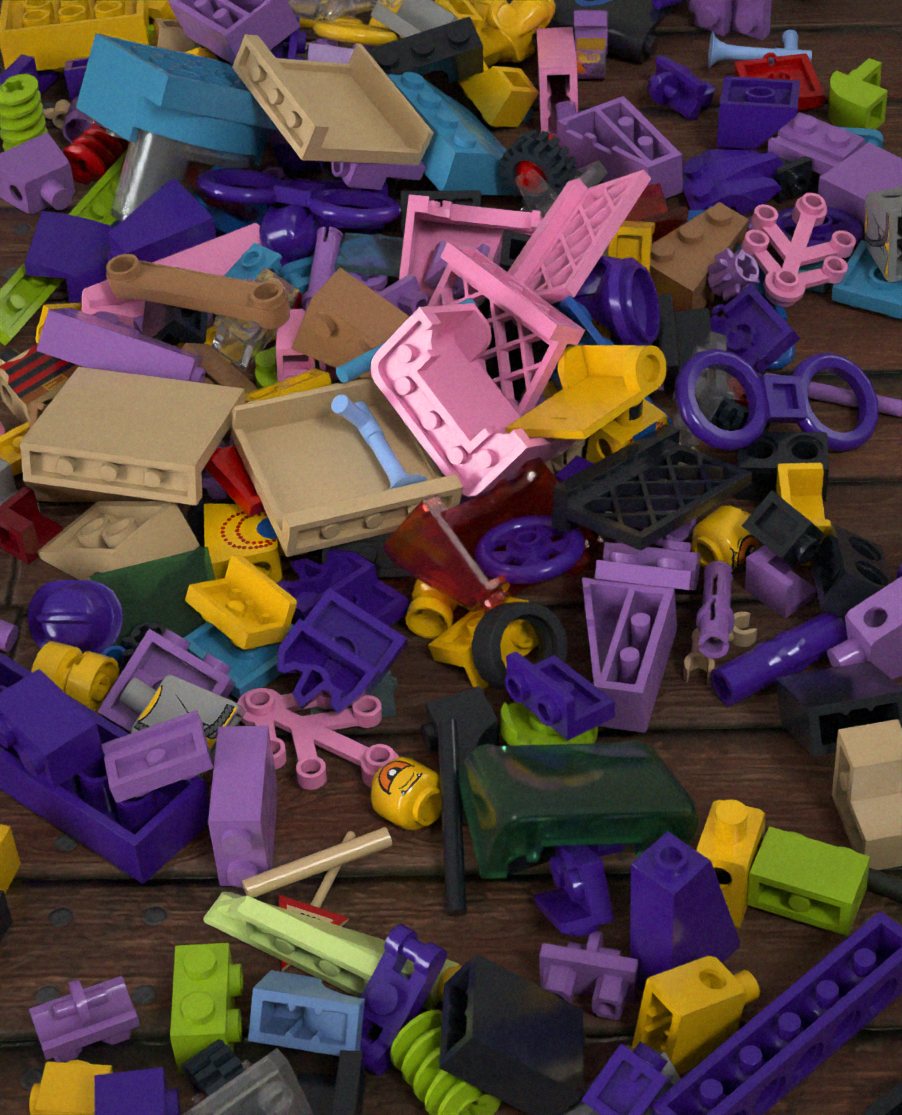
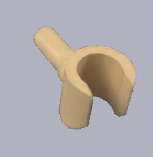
(58, 113)

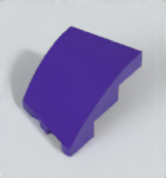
(70, 250)

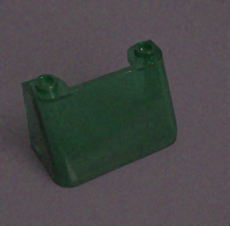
(569, 796)

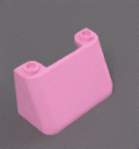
(457, 224)
(452, 402)

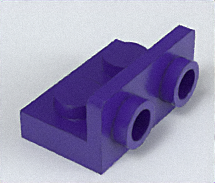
(584, 892)

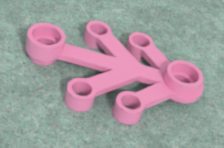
(785, 284)
(276, 710)

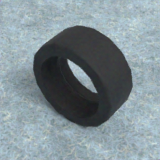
(490, 630)

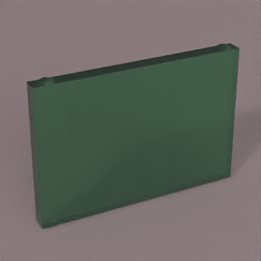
(158, 591)

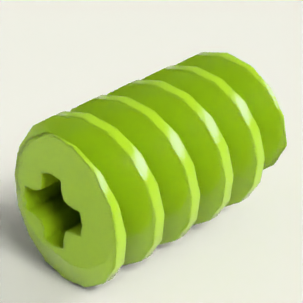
(20, 110)
(418, 1055)

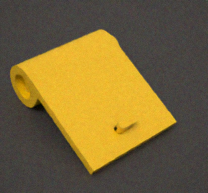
(597, 388)

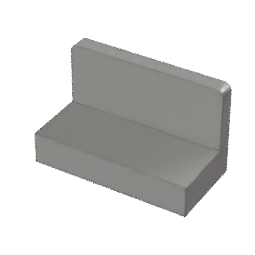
(413, 17)

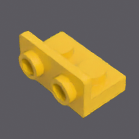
(456, 648)

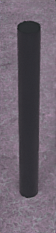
(451, 818)

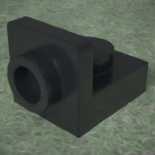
(793, 179)
(784, 530)

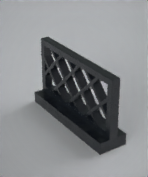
(636, 471)

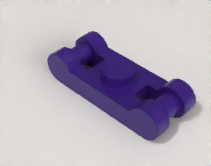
(395, 997)

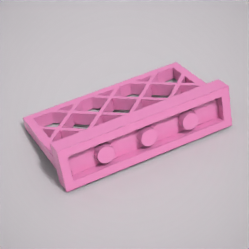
(575, 235)
(520, 304)

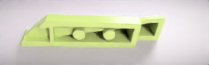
(315, 946)

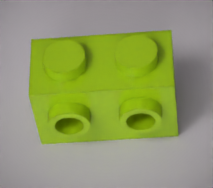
(808, 880)
(204, 999)

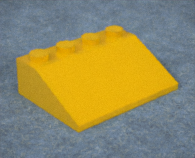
(66, 28)

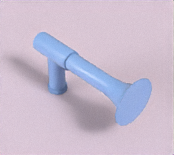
(721, 51)
(363, 419)

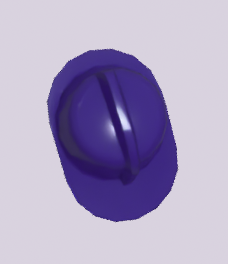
(289, 231)
(76, 614)

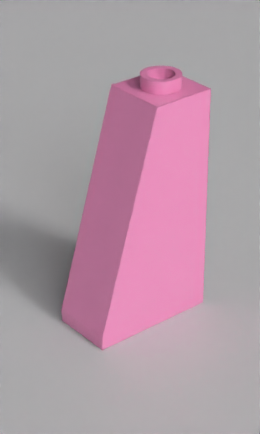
(555, 73)

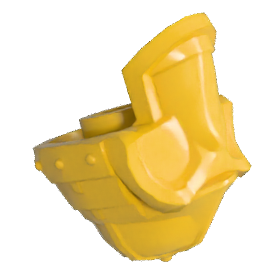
(510, 27)

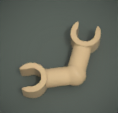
(737, 637)

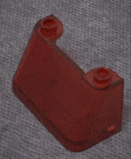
(441, 542)

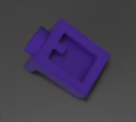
(628, 1081)

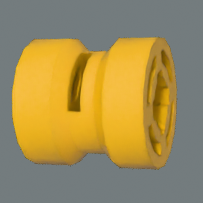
(429, 611)

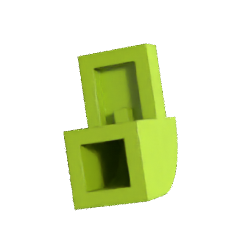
(857, 98)

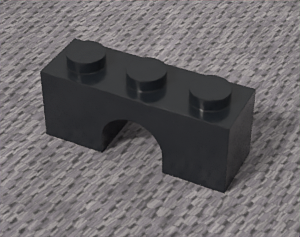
(446, 48)

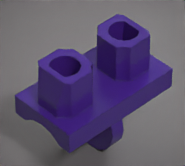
(679, 88)

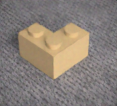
(870, 790)

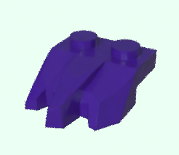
(730, 178)
(349, 577)
(338, 652)

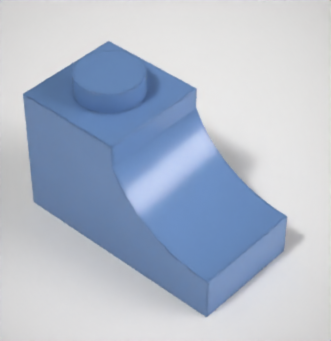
(304, 1015)

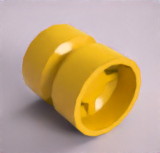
(81, 676)

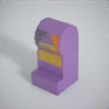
(591, 43)

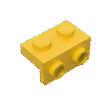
(244, 605)

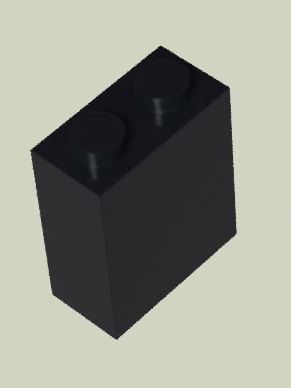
(833, 699)
(512, 1038)

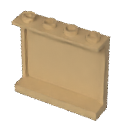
(334, 107)
(129, 435)
(321, 474)

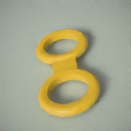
(350, 30)

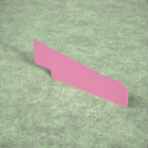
(210, 257)

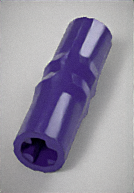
(781, 656)

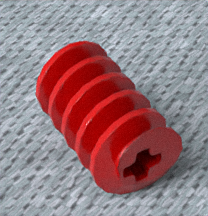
(93, 154)

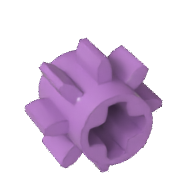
(732, 273)

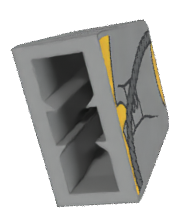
(884, 231)
(178, 698)

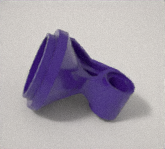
(622, 299)

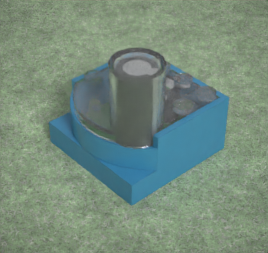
(171, 113)

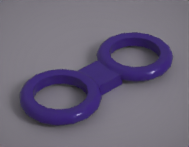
(302, 193)
(775, 399)

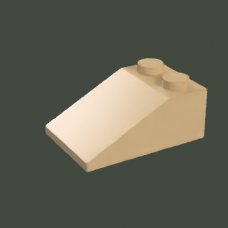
(119, 536)

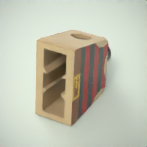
(30, 378)

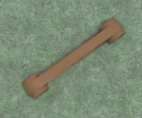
(199, 291)

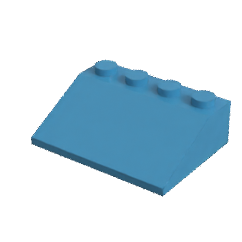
(462, 150)

